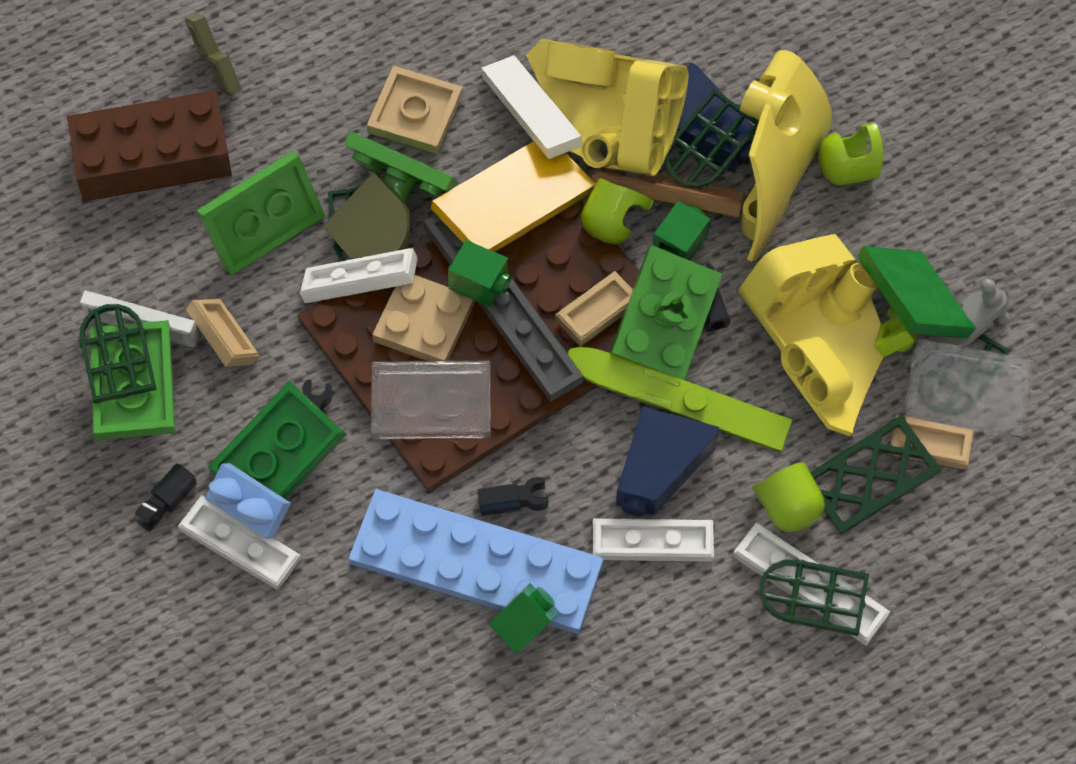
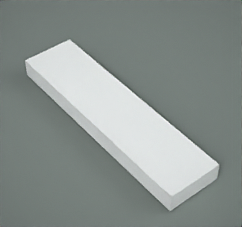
(531, 107)
(763, 548)

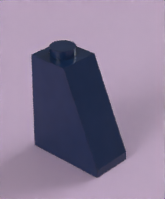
(698, 89)
(661, 459)

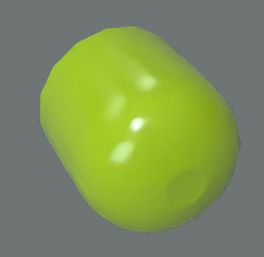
(845, 159)
(606, 209)
(791, 498)

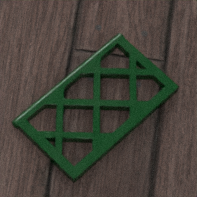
(903, 484)

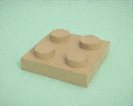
(415, 109)
(423, 320)

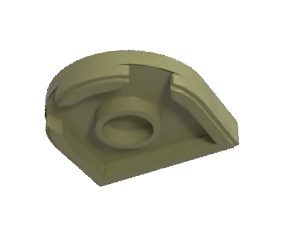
(371, 220)

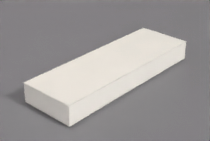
(359, 275)
(182, 329)
(653, 539)
(239, 544)

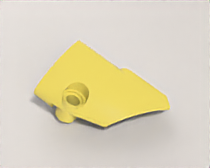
(614, 101)
(791, 126)
(822, 320)

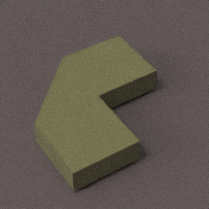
(207, 48)

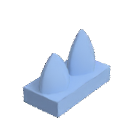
(247, 500)

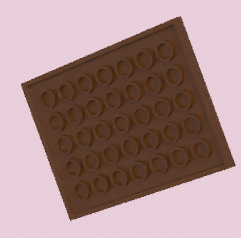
(549, 267)

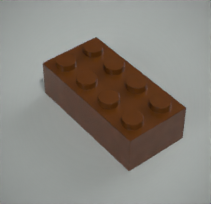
(149, 145)

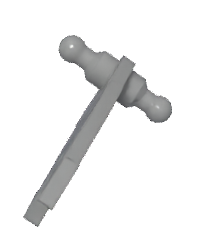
(981, 309)

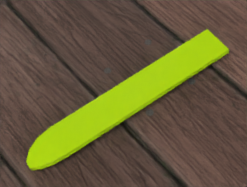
(681, 397)

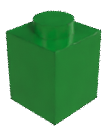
(682, 231)
(479, 273)
(524, 617)

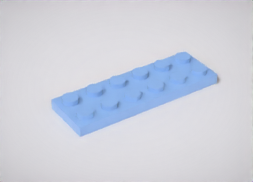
(472, 558)

